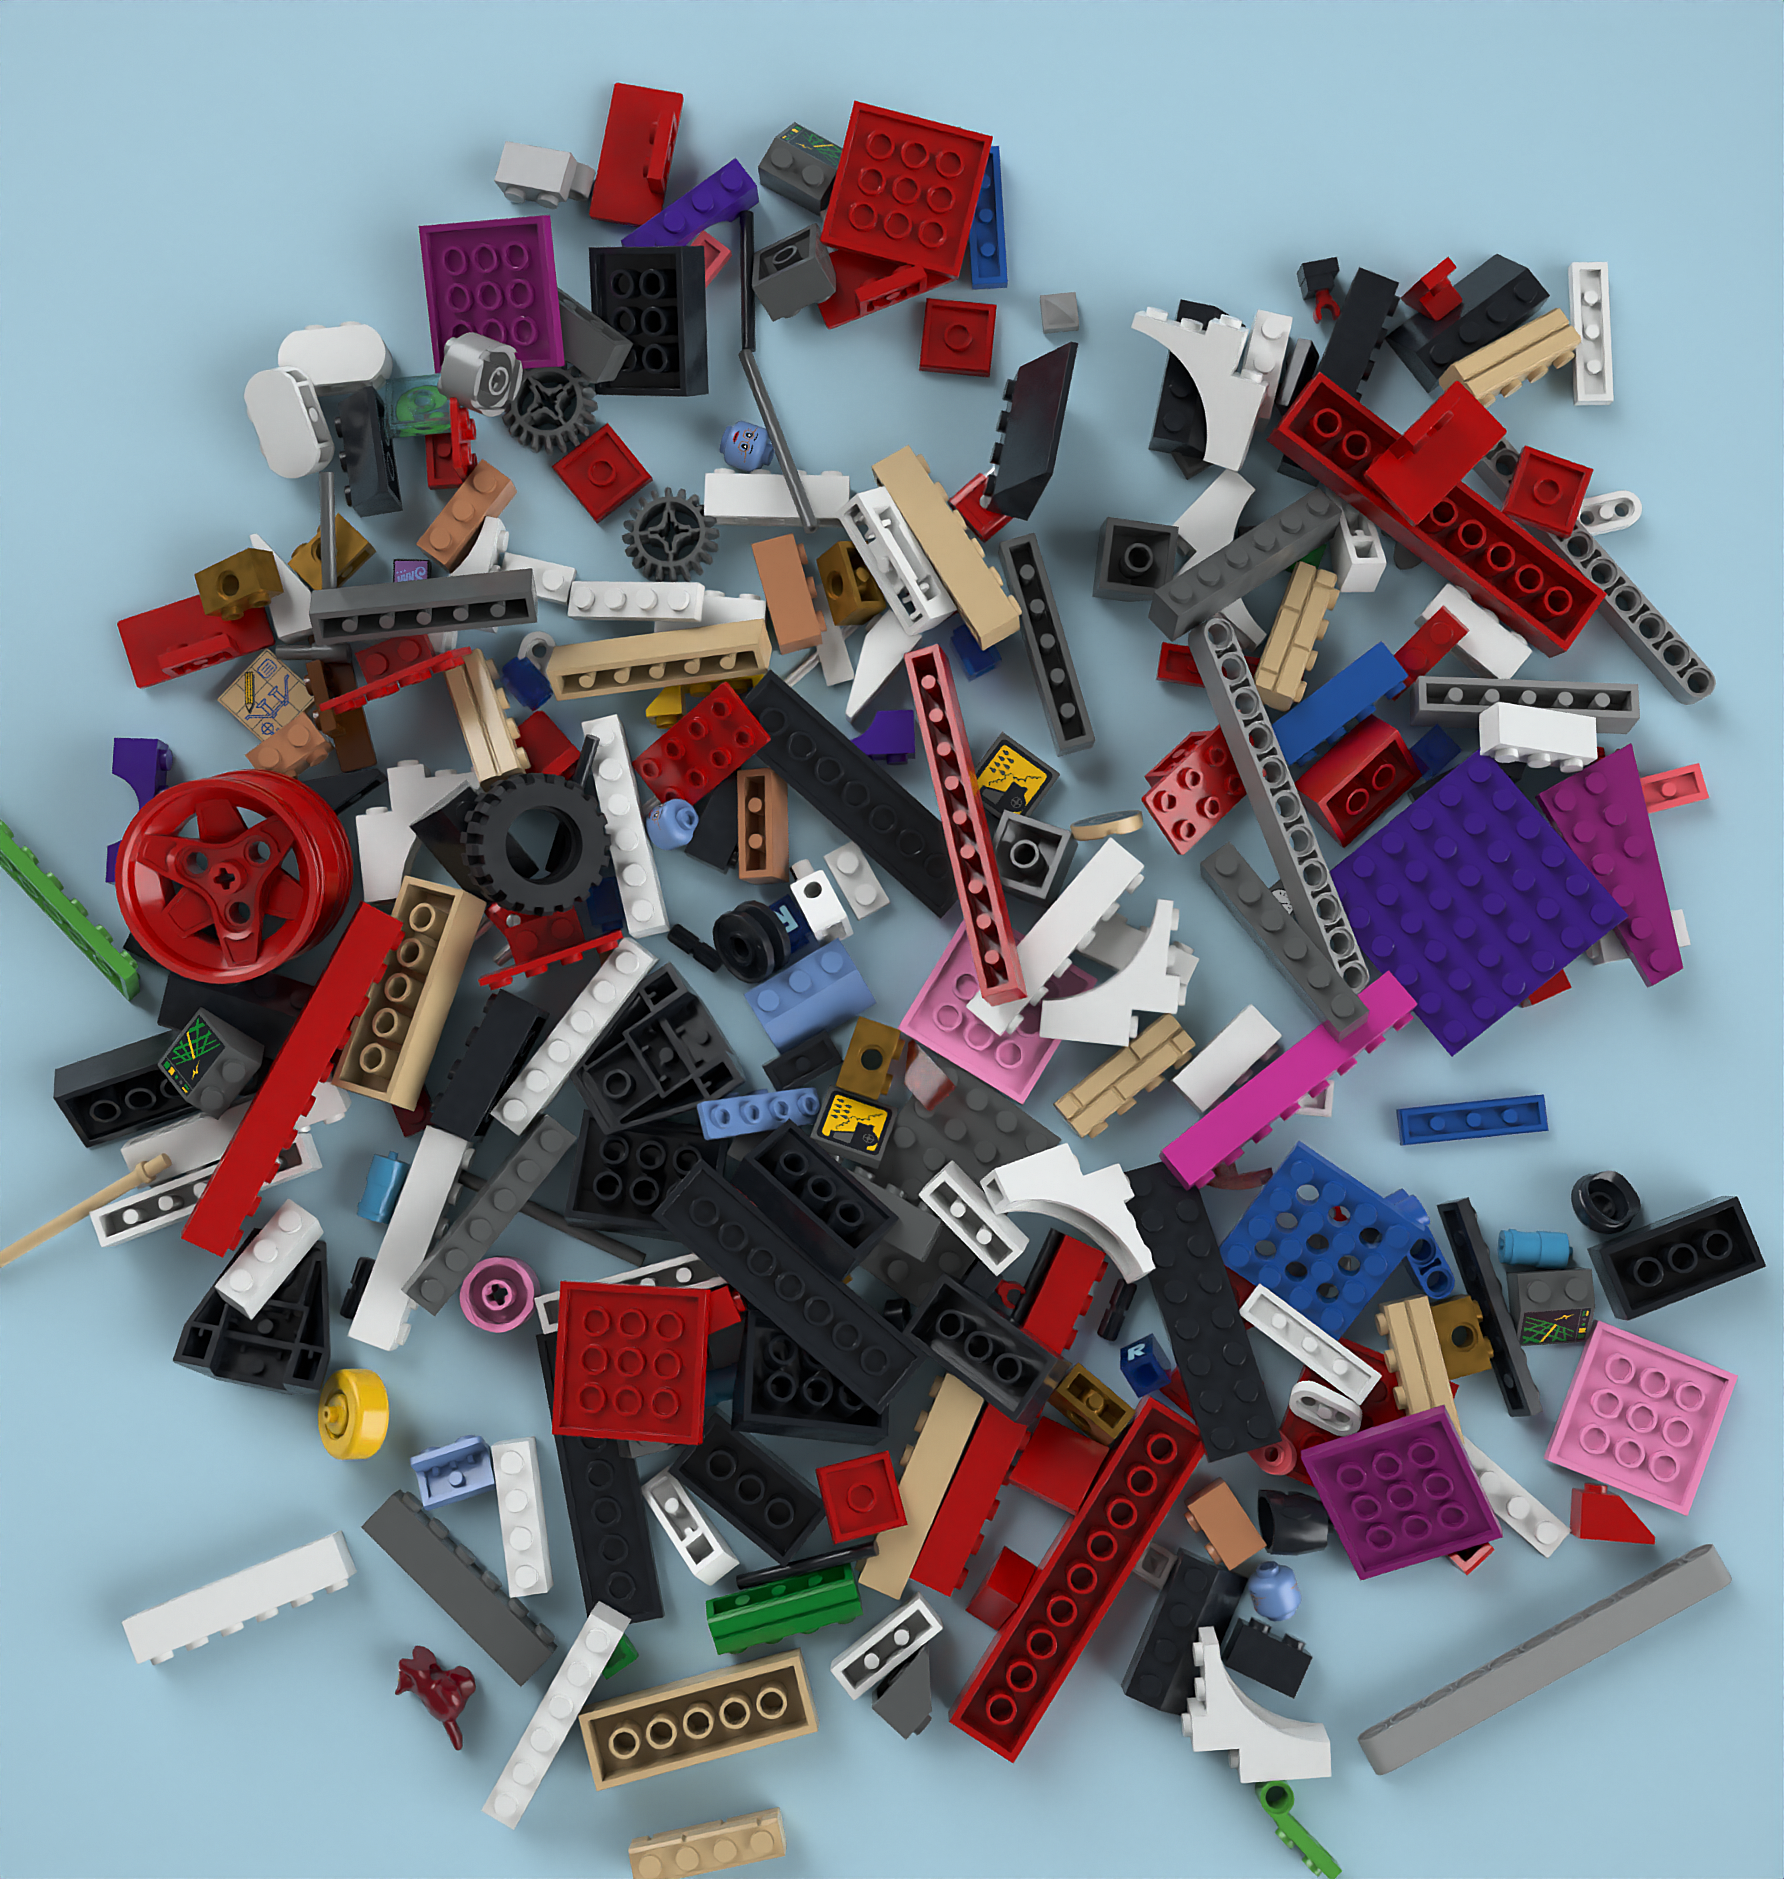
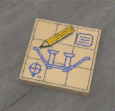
(267, 696)

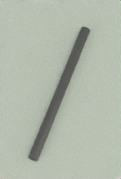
(778, 441)
(558, 1221)

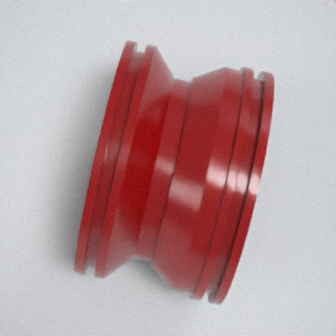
(171, 923)

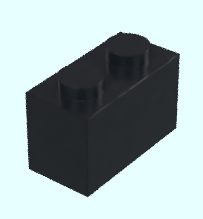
(1267, 1657)

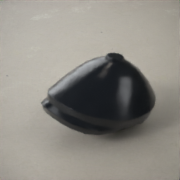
(1605, 1202)

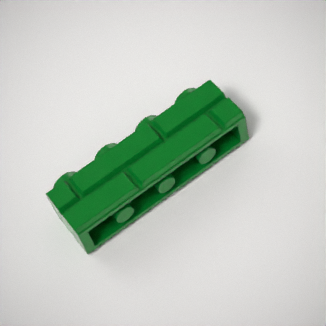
(783, 1609)

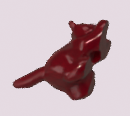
(440, 1690)

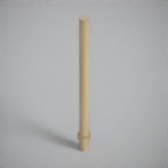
(143, 1172)

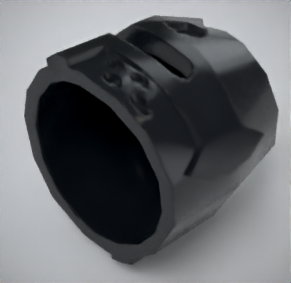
(1292, 1522)

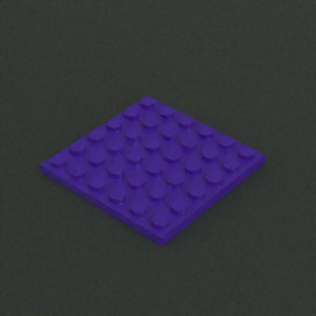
(1471, 901)

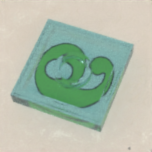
(415, 407)

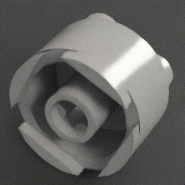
(480, 373)

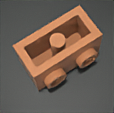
(292, 748)
(1224, 1524)

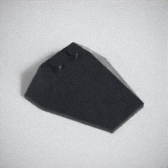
(656, 1057)
(281, 1347)

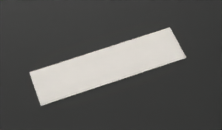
(833, 651)

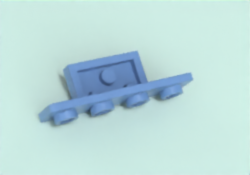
(757, 1112)

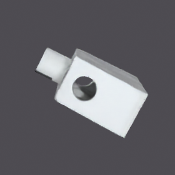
(824, 912)

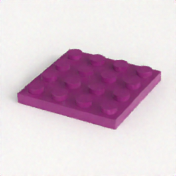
(494, 283)
(1402, 1493)

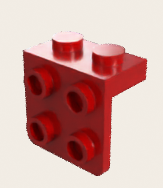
(450, 453)
(547, 747)

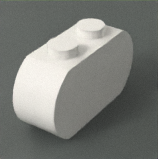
(338, 357)
(289, 422)

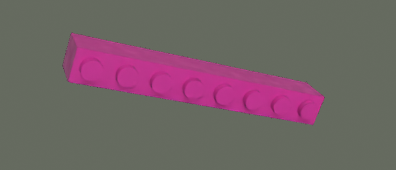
(1282, 1085)

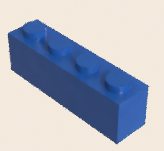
(1337, 703)

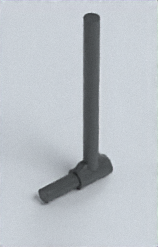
(329, 652)

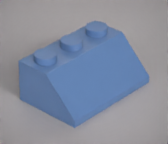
(810, 996)

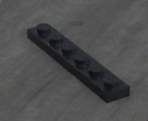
(1498, 1324)

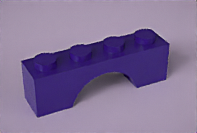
(710, 202)
(889, 737)
(143, 766)

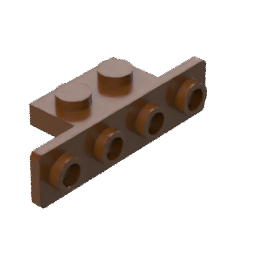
(347, 729)

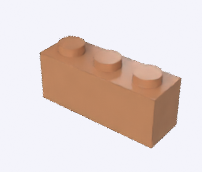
(461, 520)
(789, 593)
(762, 827)

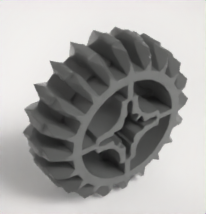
(540, 415)
(657, 536)

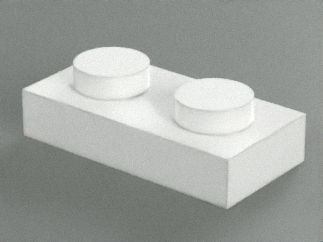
(551, 579)
(856, 880)

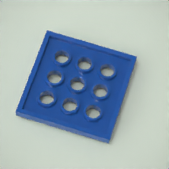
(1335, 1188)

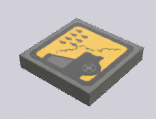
(1012, 778)
(854, 1126)

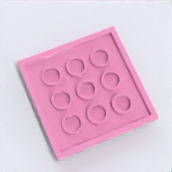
(952, 1031)
(1640, 1417)

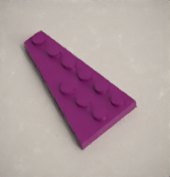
(1609, 830)

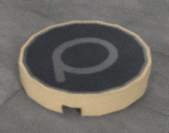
(1106, 824)

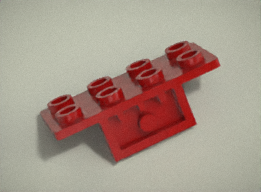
(636, 155)
(872, 285)
(1435, 453)
(185, 640)
(395, 662)
(702, 748)
(1194, 788)
(546, 941)

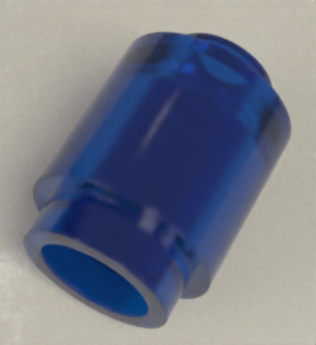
(526, 683)

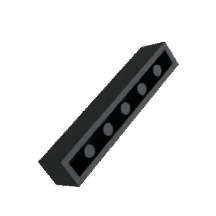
(1352, 342)

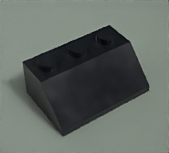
(367, 455)
(441, 833)

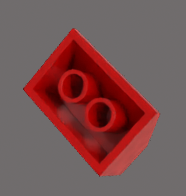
(1358, 779)

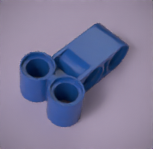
(1430, 1256)

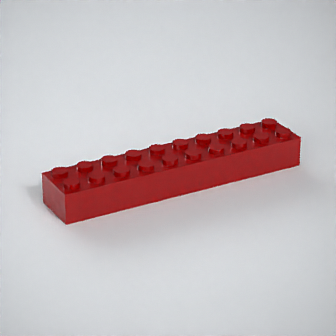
(1459, 537)
(1078, 1579)

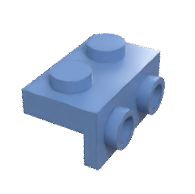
(454, 1471)

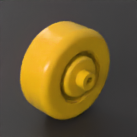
(353, 1414)

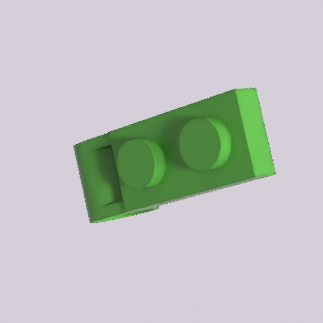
(1293, 1833)

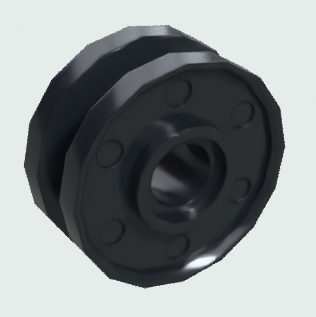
(751, 941)

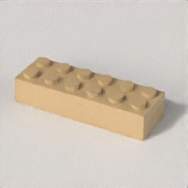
(410, 1004)
(698, 1719)

